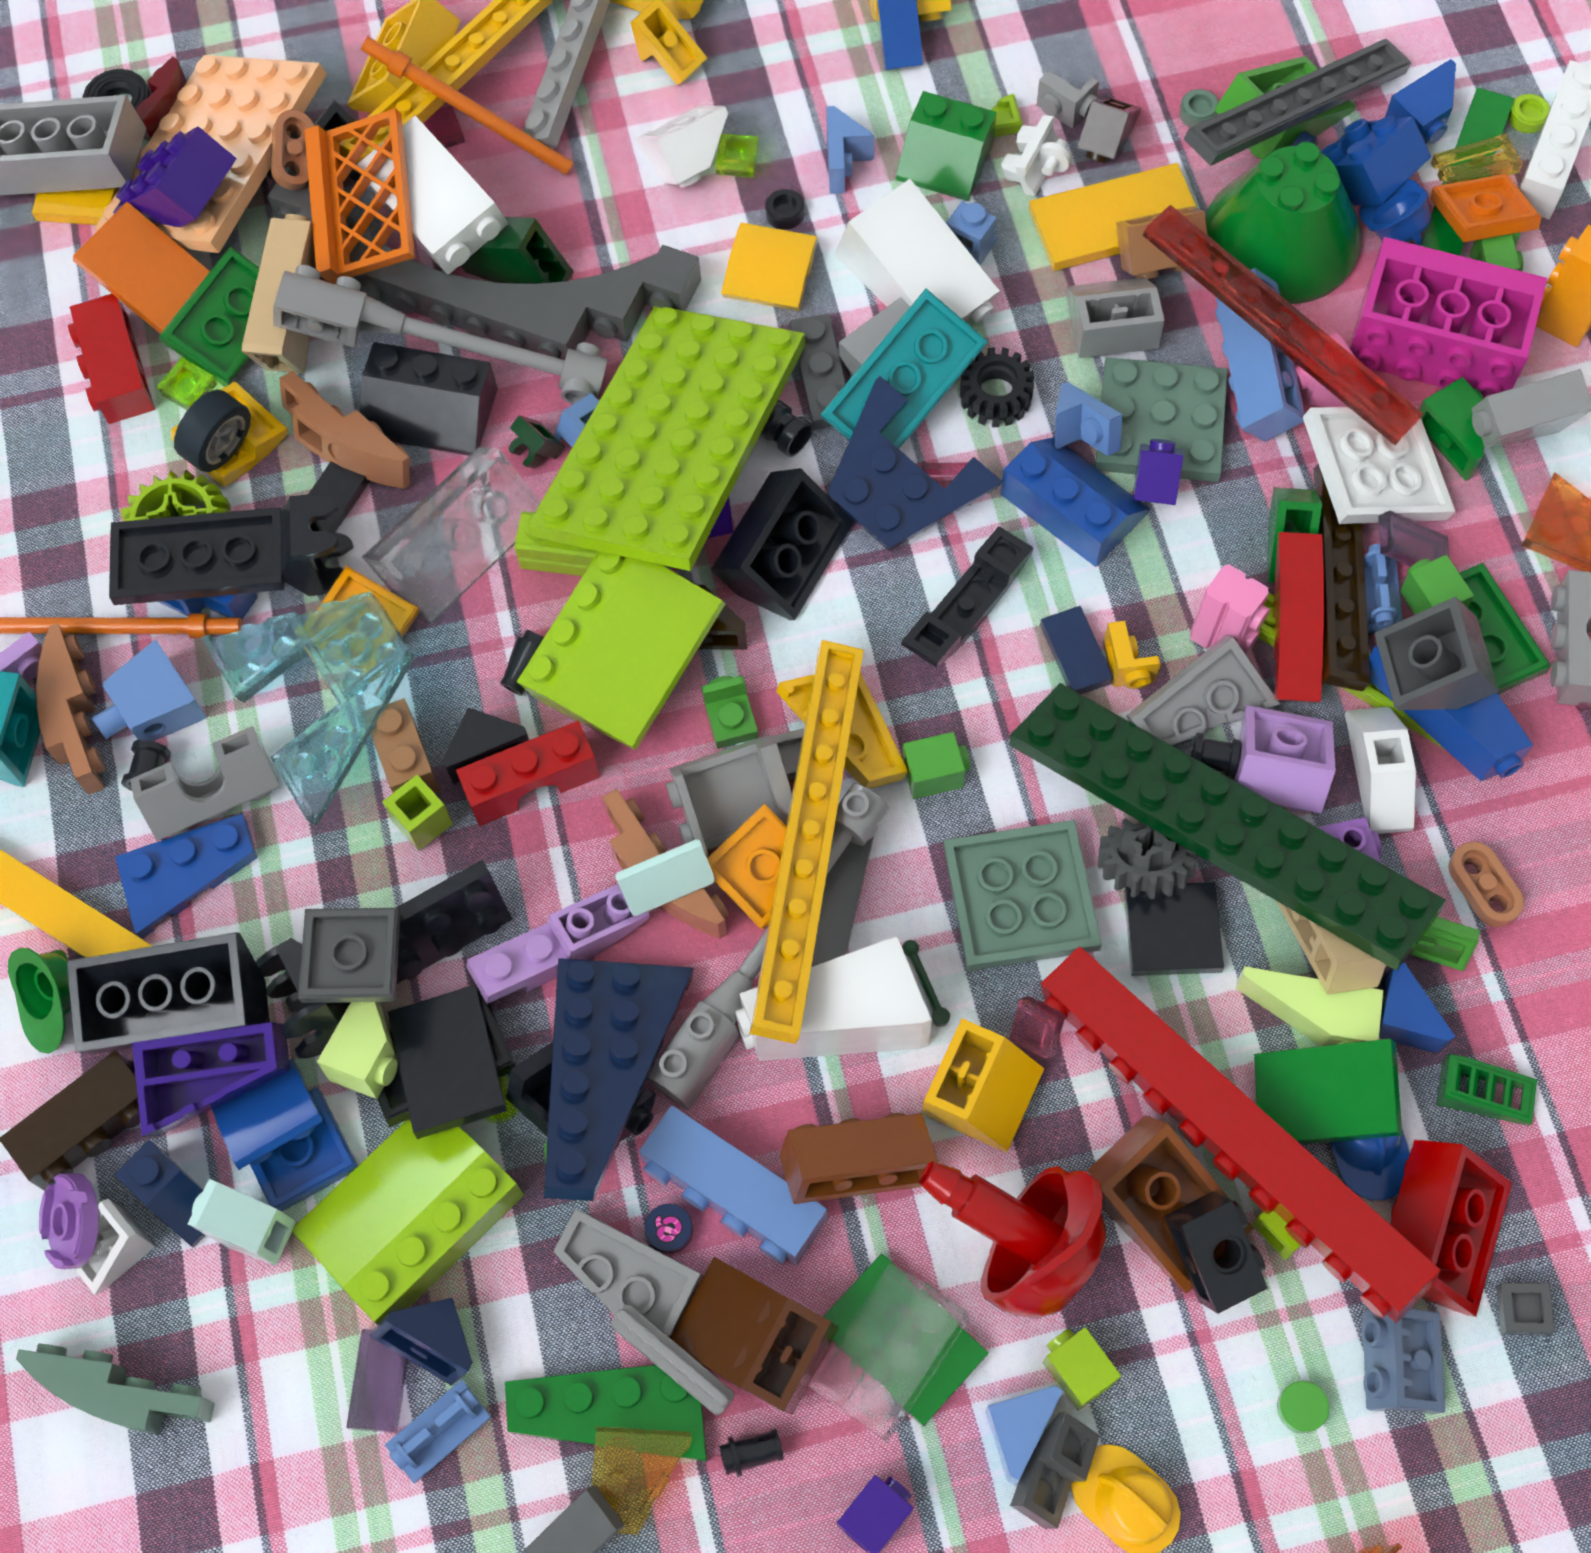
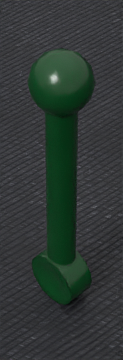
(940, 1015)

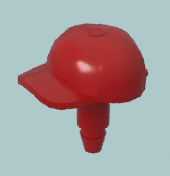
(1041, 1240)

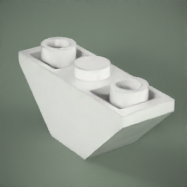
(1383, 768)

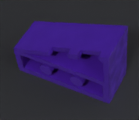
(202, 1070)

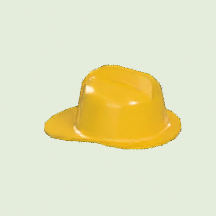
(1128, 1501)

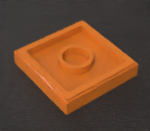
(1485, 208)

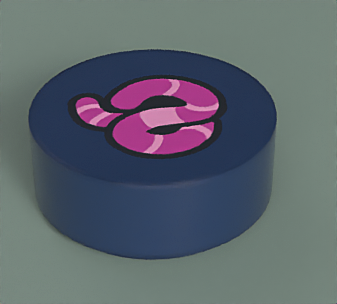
(668, 1228)

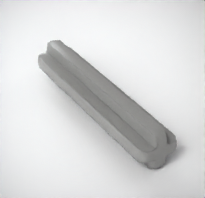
(672, 1360)

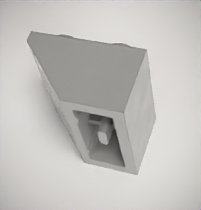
(1115, 316)

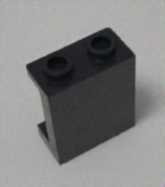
(530, 1094)

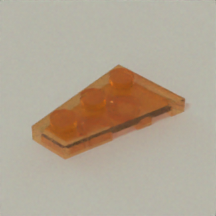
(1562, 525)

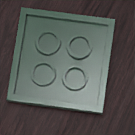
(1166, 404)
(1021, 895)

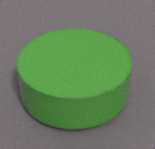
(1303, 1407)

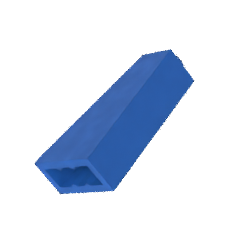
(1478, 735)

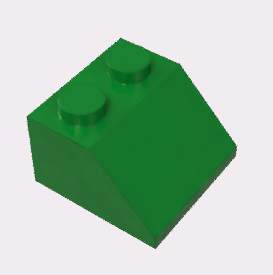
(946, 145)

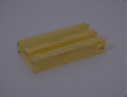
(1480, 165)

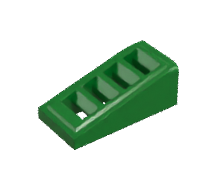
(1451, 1097)

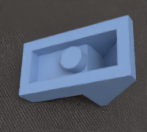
(845, 143)
(1086, 419)

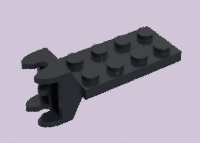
(226, 553)
(430, 929)

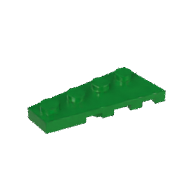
(574, 1404)

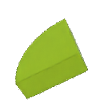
(1007, 116)

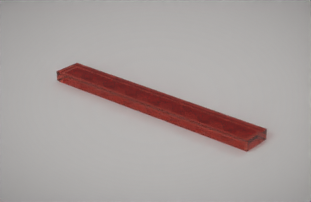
(1282, 325)

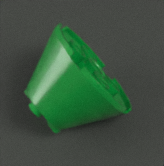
(1290, 222)

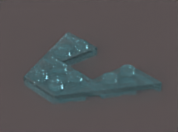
(360, 662)

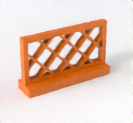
(327, 196)

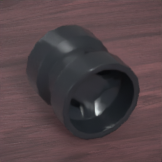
(787, 430)

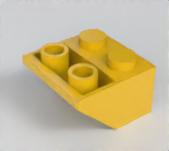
(982, 1086)

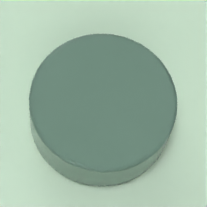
(1197, 107)

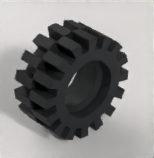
(997, 407)

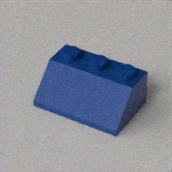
(1071, 499)

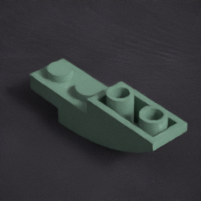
(98, 1389)

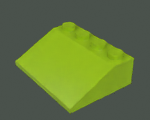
(620, 645)
(406, 1216)

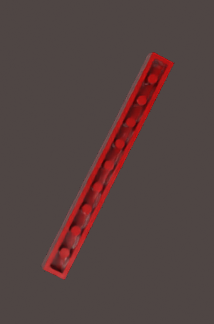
(1241, 1137)

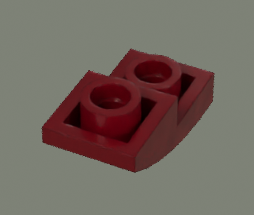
(164, 86)

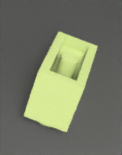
(361, 1050)

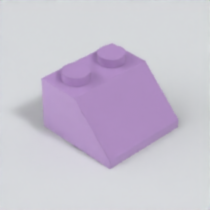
(1286, 758)

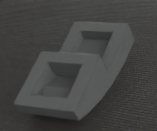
(1056, 1462)

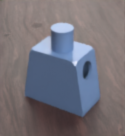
(148, 698)

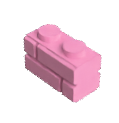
(1231, 608)

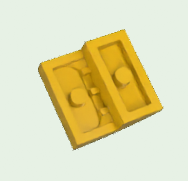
(769, 266)
(261, 439)

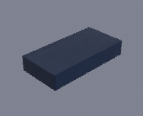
(1076, 650)

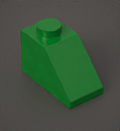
(1450, 426)
(1294, 513)

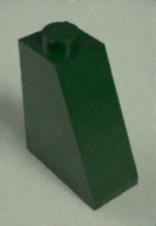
(519, 256)

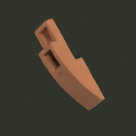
(343, 440)
(62, 707)
(635, 846)

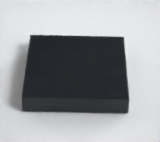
(1174, 931)

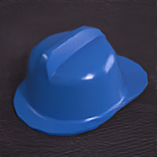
(1401, 215)
(1373, 1165)

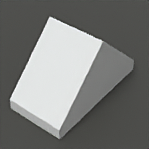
(117, 1247)

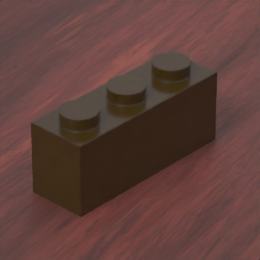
(76, 1122)

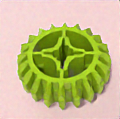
(167, 497)

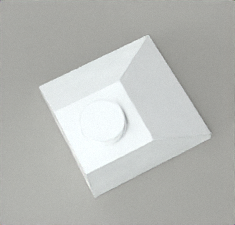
(684, 144)

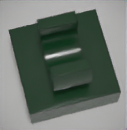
(537, 438)

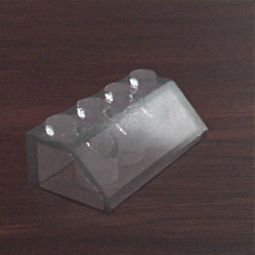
(454, 533)

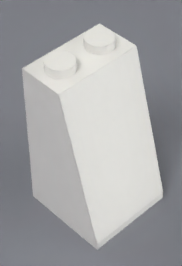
(447, 205)
(907, 247)
(851, 1007)

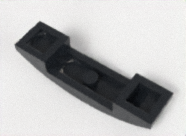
(970, 600)

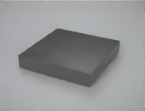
(349, 955)

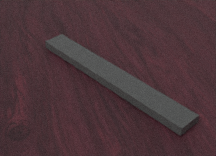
(1296, 101)

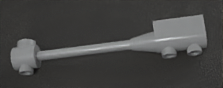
(342, 310)
(711, 1026)

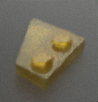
(634, 1469)

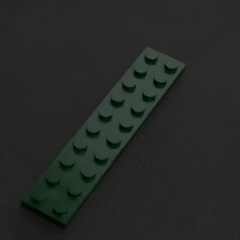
(1229, 825)

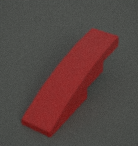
(1299, 617)

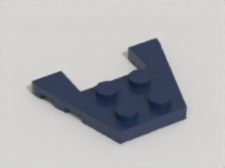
(886, 488)

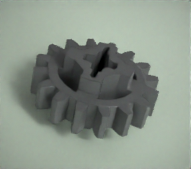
(1144, 860)

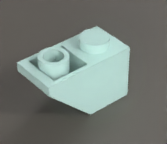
(241, 1222)

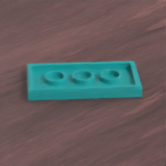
(918, 359)

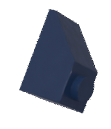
(163, 1189)

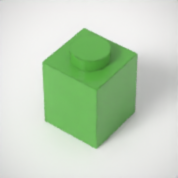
(1433, 583)
(935, 765)

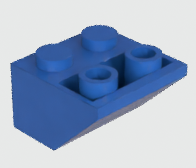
(1377, 157)

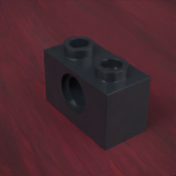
(1197, 1232)

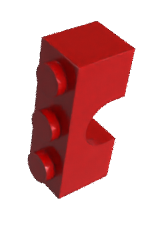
(500, 780)

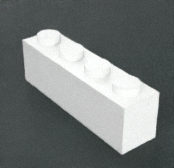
(1559, 140)

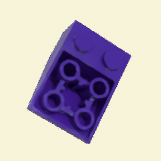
(177, 178)

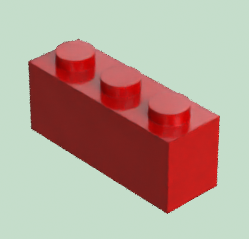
(110, 359)

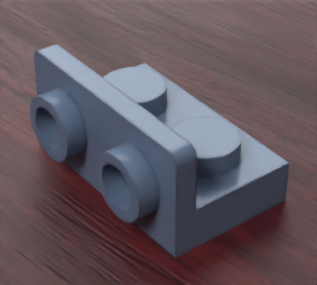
(1403, 1362)

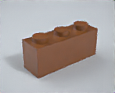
(856, 1157)

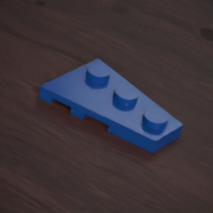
(173, 871)

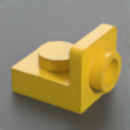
(1123, 658)

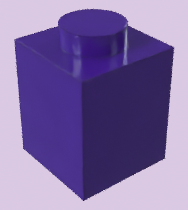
(1158, 472)
(876, 1514)

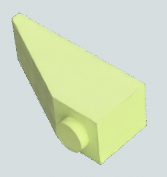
(1308, 1008)

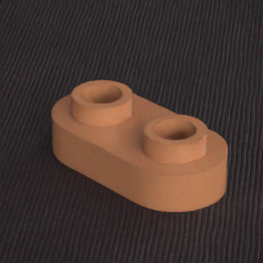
(289, 151)
(1490, 884)

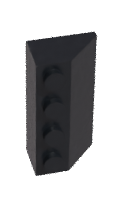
(165, 992)

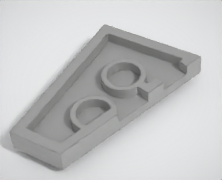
(1204, 695)
(626, 1271)

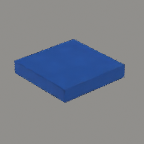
(306, 1164)

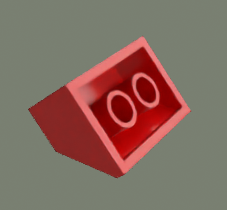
(1452, 1215)

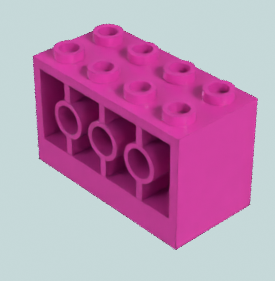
(1446, 318)

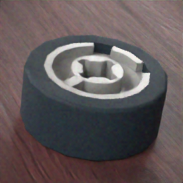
(212, 430)

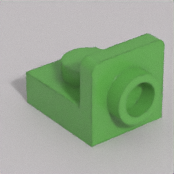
(729, 711)

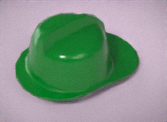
(41, 995)

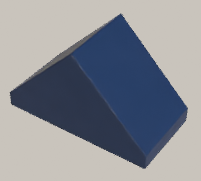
(429, 1338)

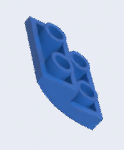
(267, 1117)

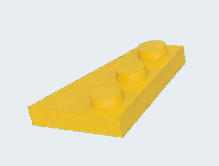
(871, 750)

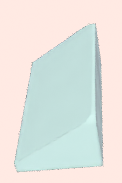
(665, 877)

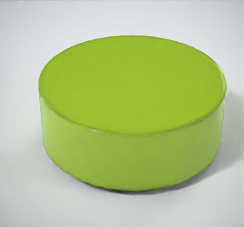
(1528, 113)

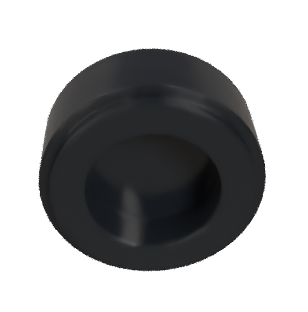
(784, 209)

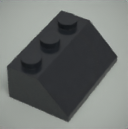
(427, 397)
(783, 543)

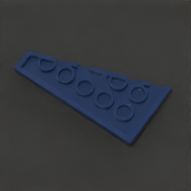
(603, 1049)

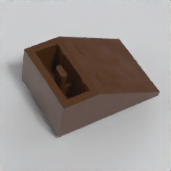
(753, 1335)

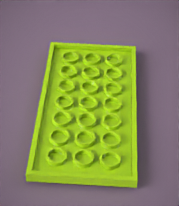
(668, 438)

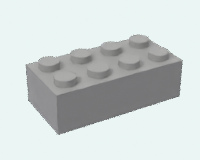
(68, 144)

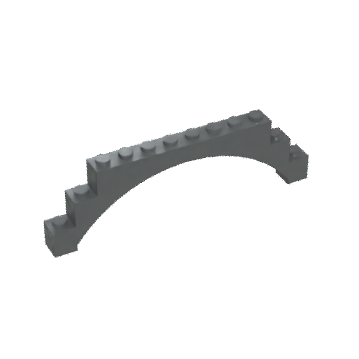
(527, 316)

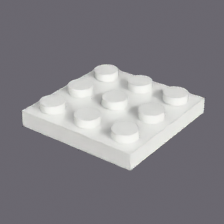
(1373, 475)

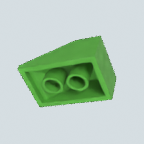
(1261, 80)

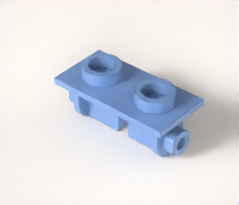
(1382, 590)
(437, 1431)

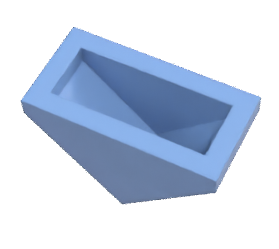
(1018, 1427)

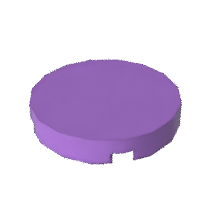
(69, 1220)

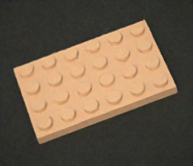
(237, 106)

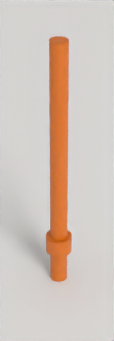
(400, 65)
(195, 625)

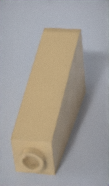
(285, 248)

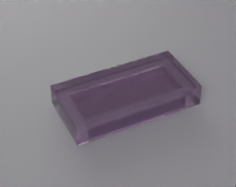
(1409, 540)
(376, 1387)

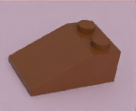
(1147, 1178)

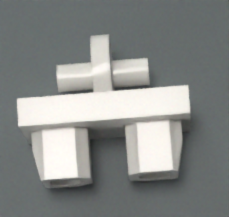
(1040, 157)

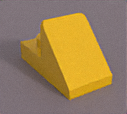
(662, 36)

